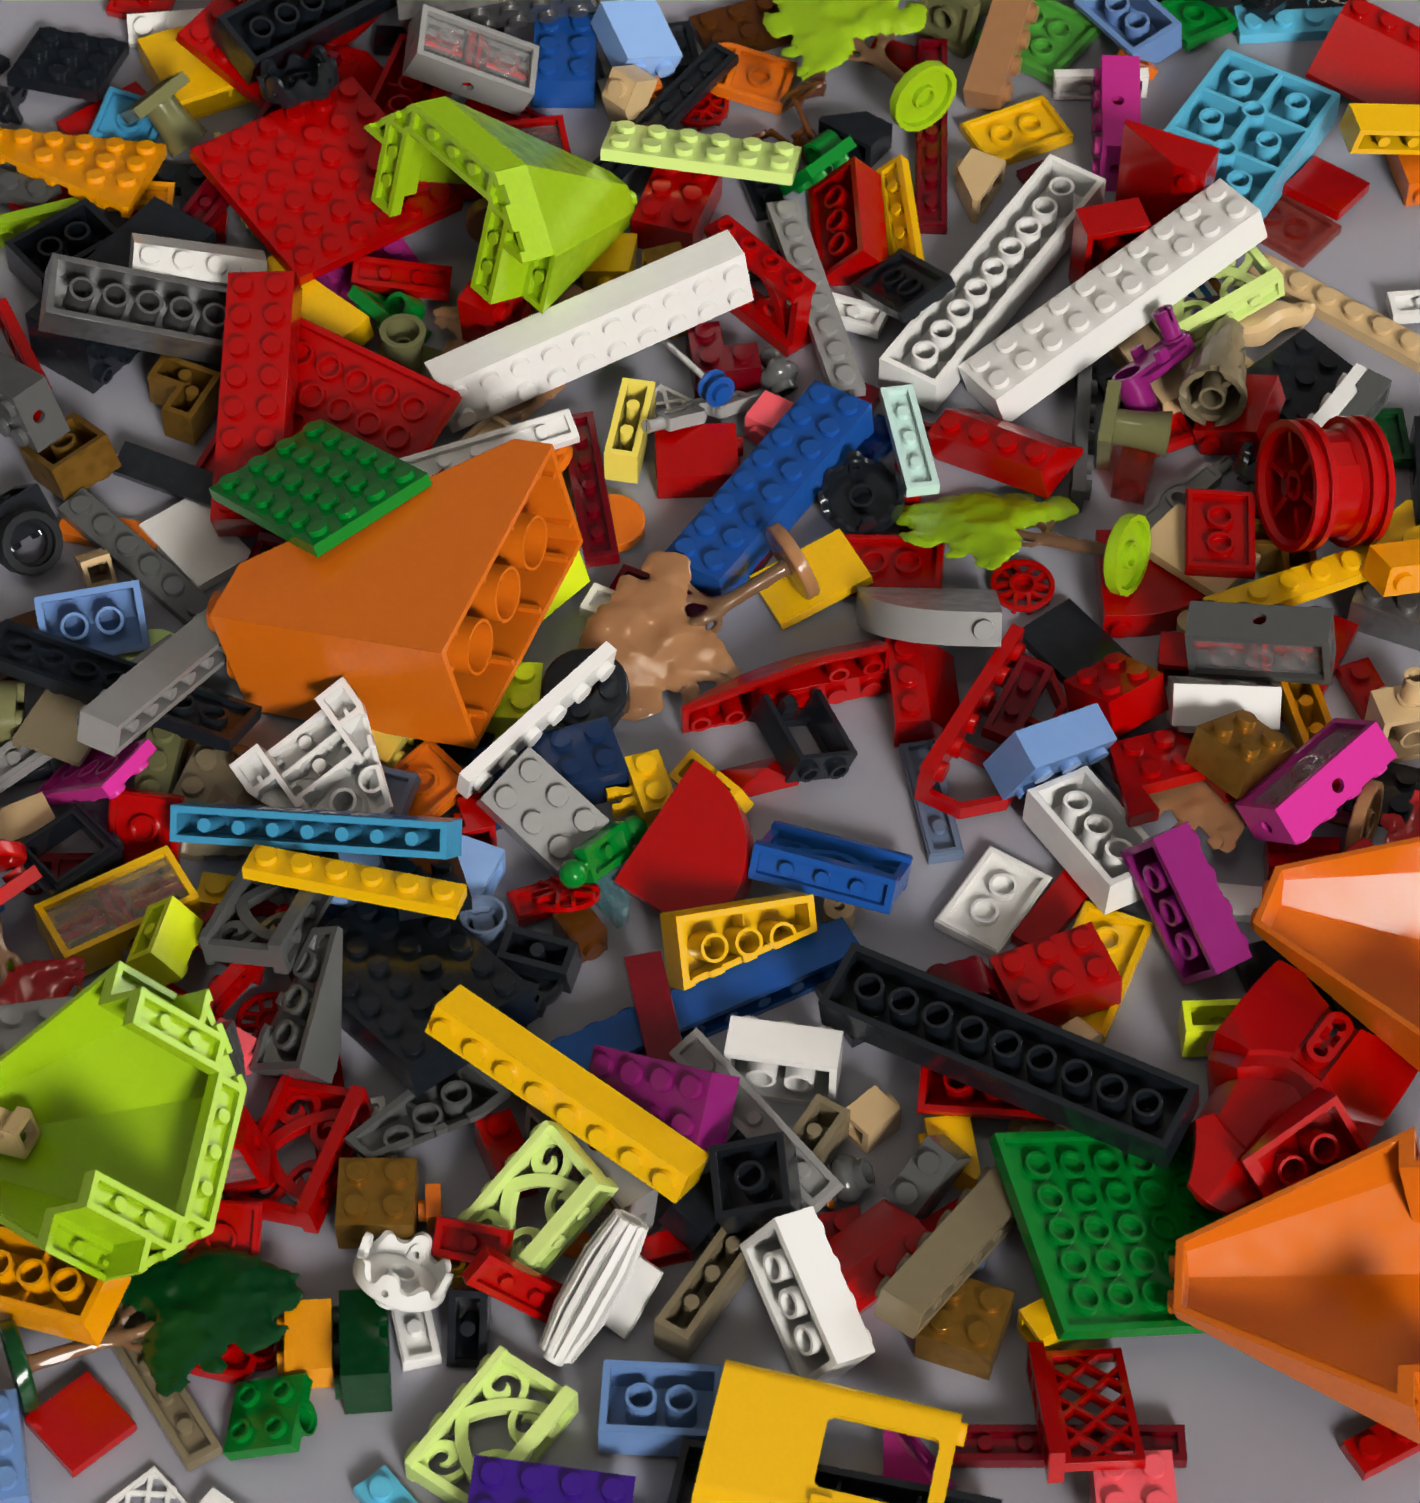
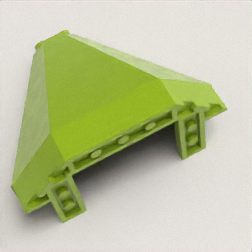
(544, 209)
(131, 1125)

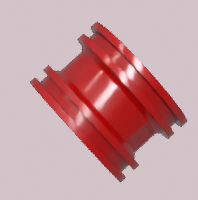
(1325, 483)

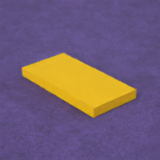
(1125, 942)

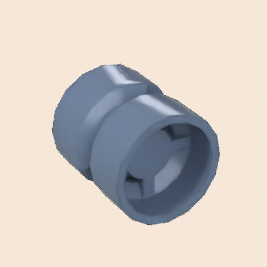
(486, 921)

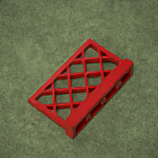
(1051, 1419)

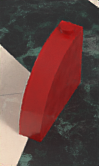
(1148, 609)
(693, 849)

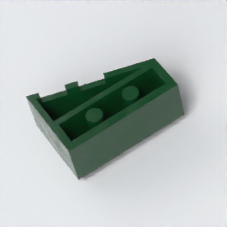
(362, 1354)

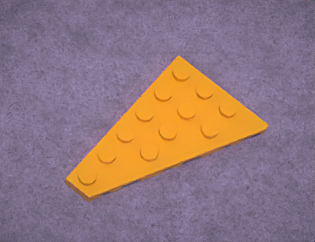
(95, 168)

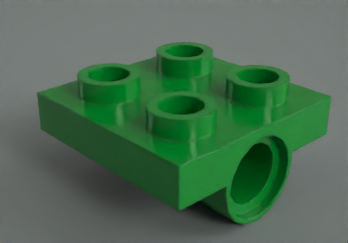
(824, 155)
(383, 306)
(270, 1417)

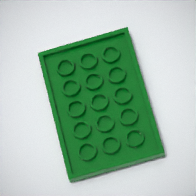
(319, 487)

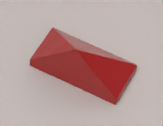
(758, 777)

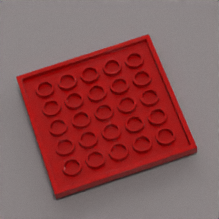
(309, 183)
(363, 396)

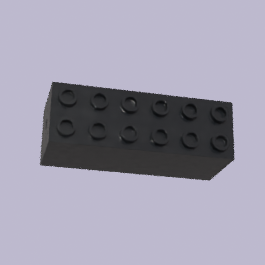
(92, 362)

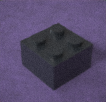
(754, 1181)

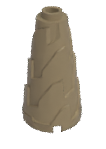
(1217, 376)

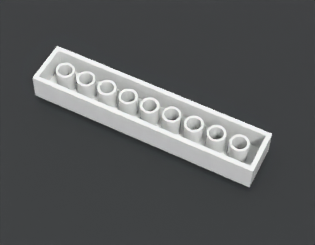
(991, 281)
(1112, 301)
(594, 329)

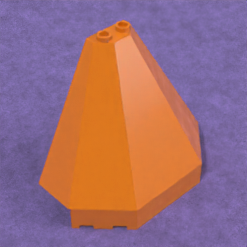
(1354, 933)
(1321, 1282)

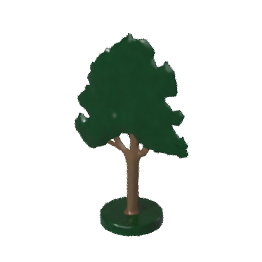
(192, 1313)

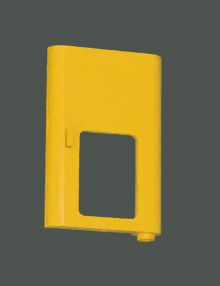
(772, 1432)

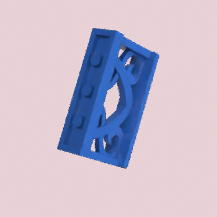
(830, 866)

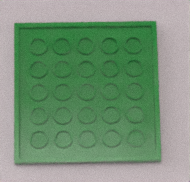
(1099, 1230)

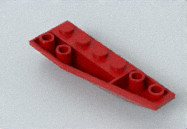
(838, 671)

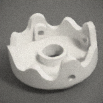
(398, 1275)

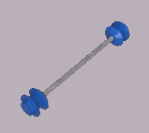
(713, 385)

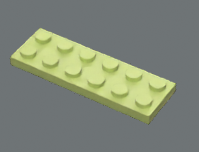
(701, 153)

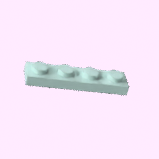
(909, 440)

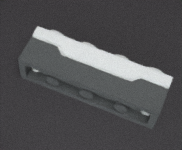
(1355, 394)

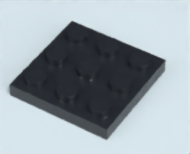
(68, 64)
(1305, 372)

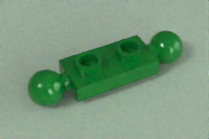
(602, 852)

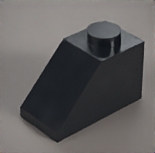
(868, 131)
(467, 1325)

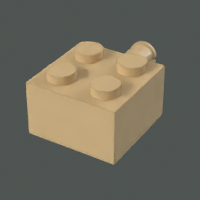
(1399, 715)

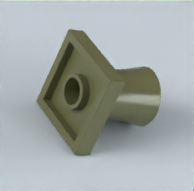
(954, 21)
(167, 114)
(404, 340)
(1130, 428)

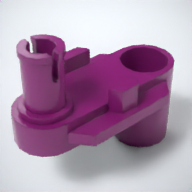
(1151, 364)

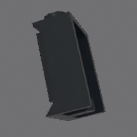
(824, 727)
(60, 829)

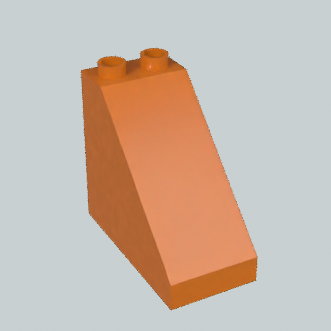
(414, 608)

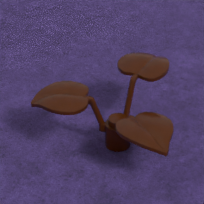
(816, 87)

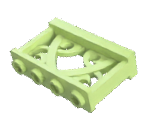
(1250, 296)
(581, 1204)
(546, 1420)

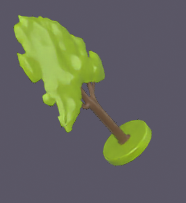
(833, 29)
(995, 525)

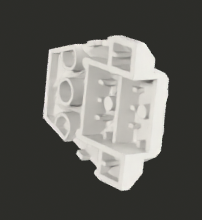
(323, 762)

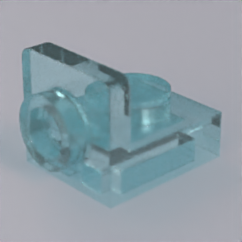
(613, 899)

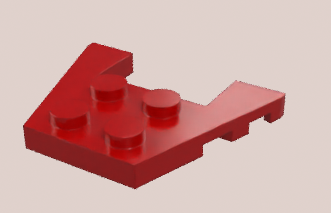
(1149, 766)

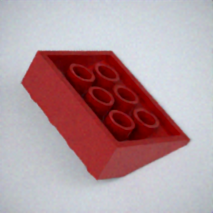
(1370, 56)
(1162, 169)
(1302, 1143)

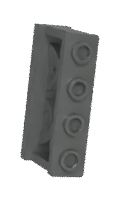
(277, 945)

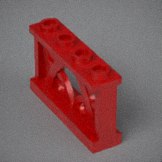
(771, 316)
(280, 1127)

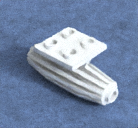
(603, 1288)

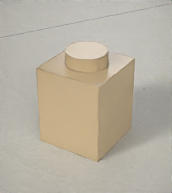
(873, 1119)

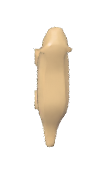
(1273, 319)

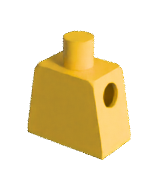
(612, 263)

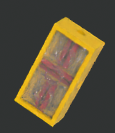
(106, 911)

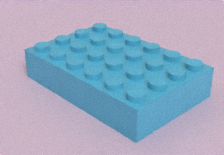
(1259, 121)

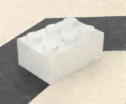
(1205, 699)
(785, 1058)

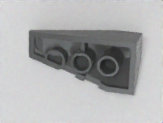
(308, 1024)
(414, 1120)

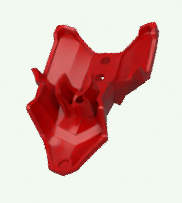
(1267, 1063)

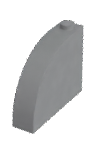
(931, 615)

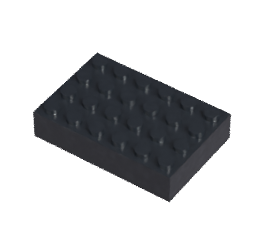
(398, 976)

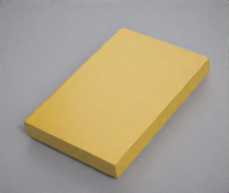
(1018, 131)
(836, 571)

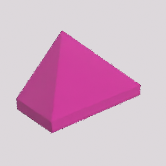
(908, 1459)

